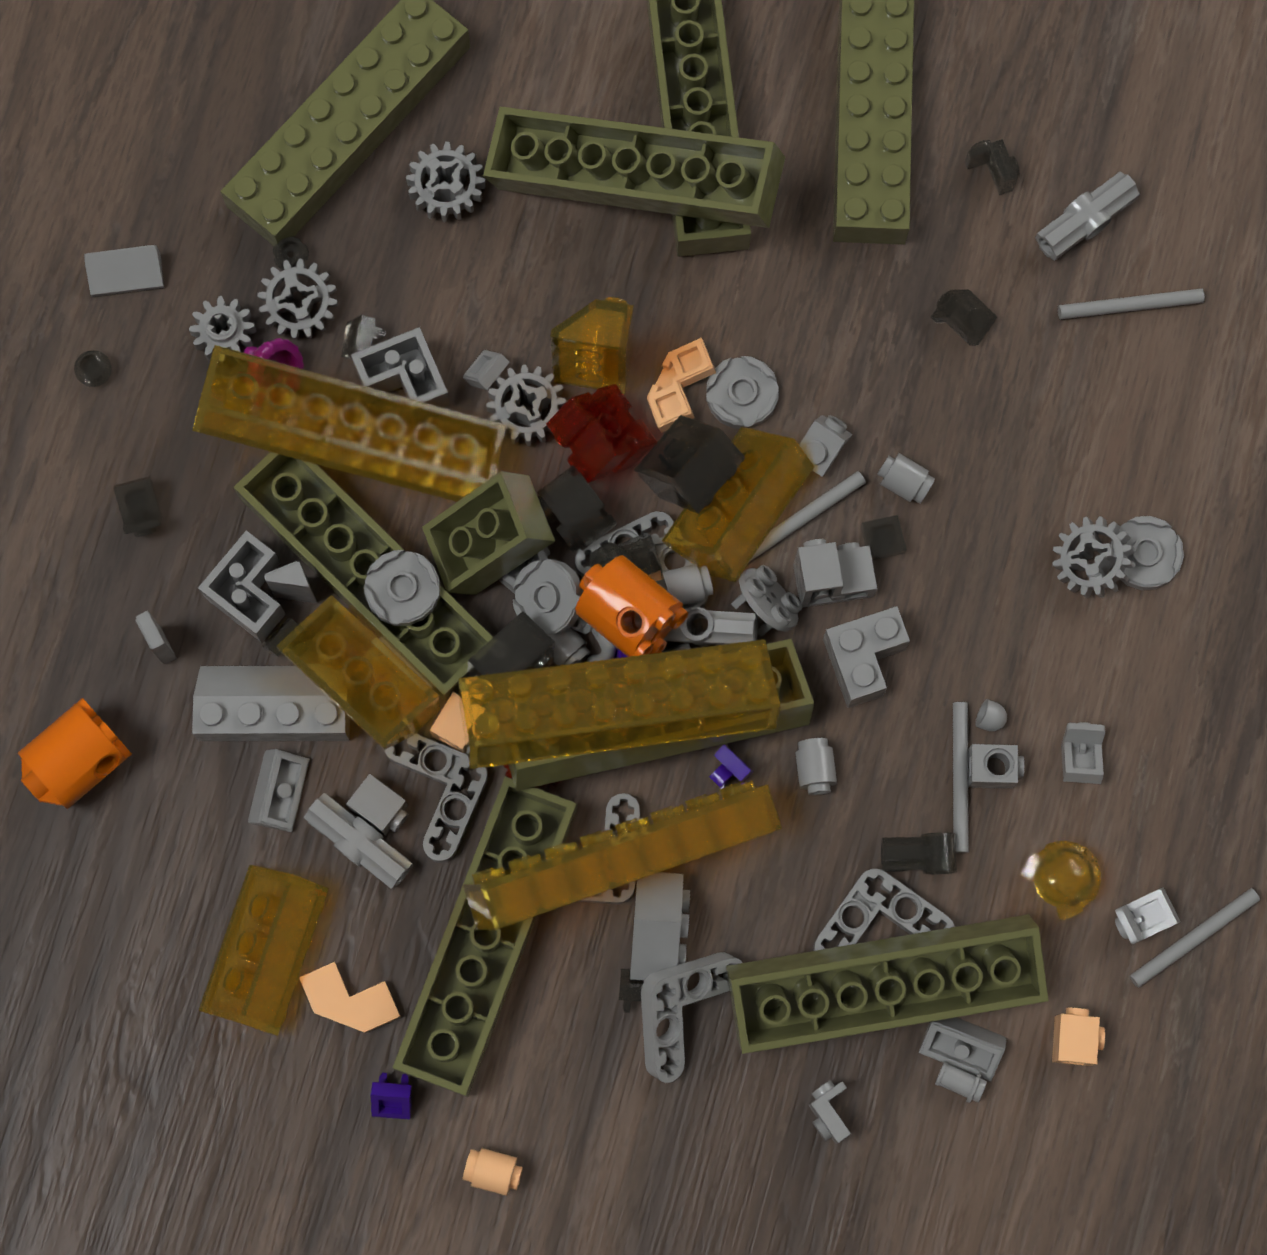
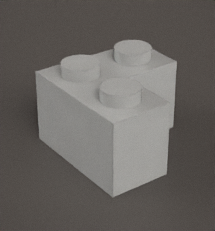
(402, 363)
(833, 574)
(237, 583)
(858, 646)
(659, 924)

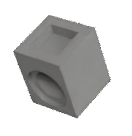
(979, 774)
(378, 805)

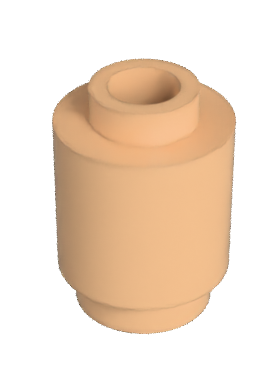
(492, 1171)

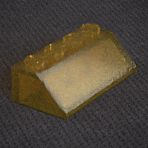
(594, 345)
(744, 507)
(360, 674)
(264, 949)

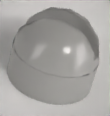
(991, 716)

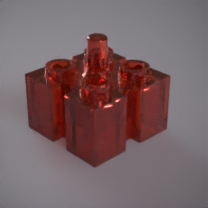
(601, 433)

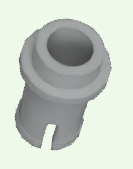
(961, 1082)

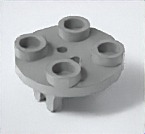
(768, 600)

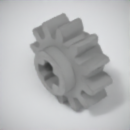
(220, 317)

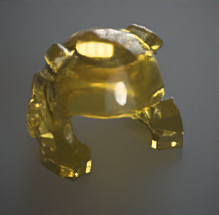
(1065, 876)

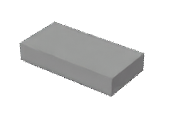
(155, 637)

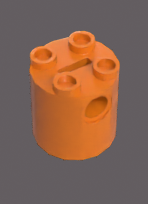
(629, 607)
(71, 756)

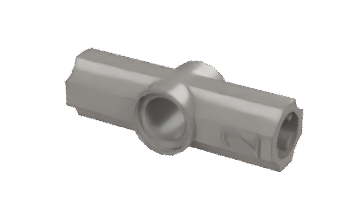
(1087, 215)
(722, 628)
(358, 841)

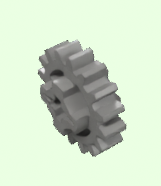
(445, 166)
(282, 305)
(514, 412)
(1090, 542)

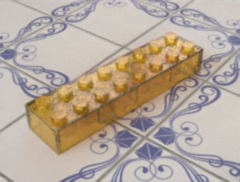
(346, 426)
(618, 703)
(617, 858)

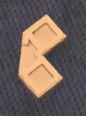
(679, 370)
(361, 1011)

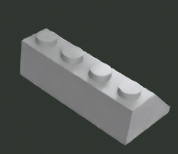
(264, 706)

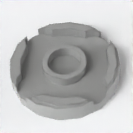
(742, 392)
(1157, 552)
(402, 588)
(548, 594)

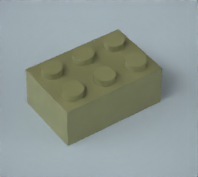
(488, 533)

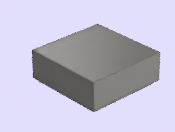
(485, 369)

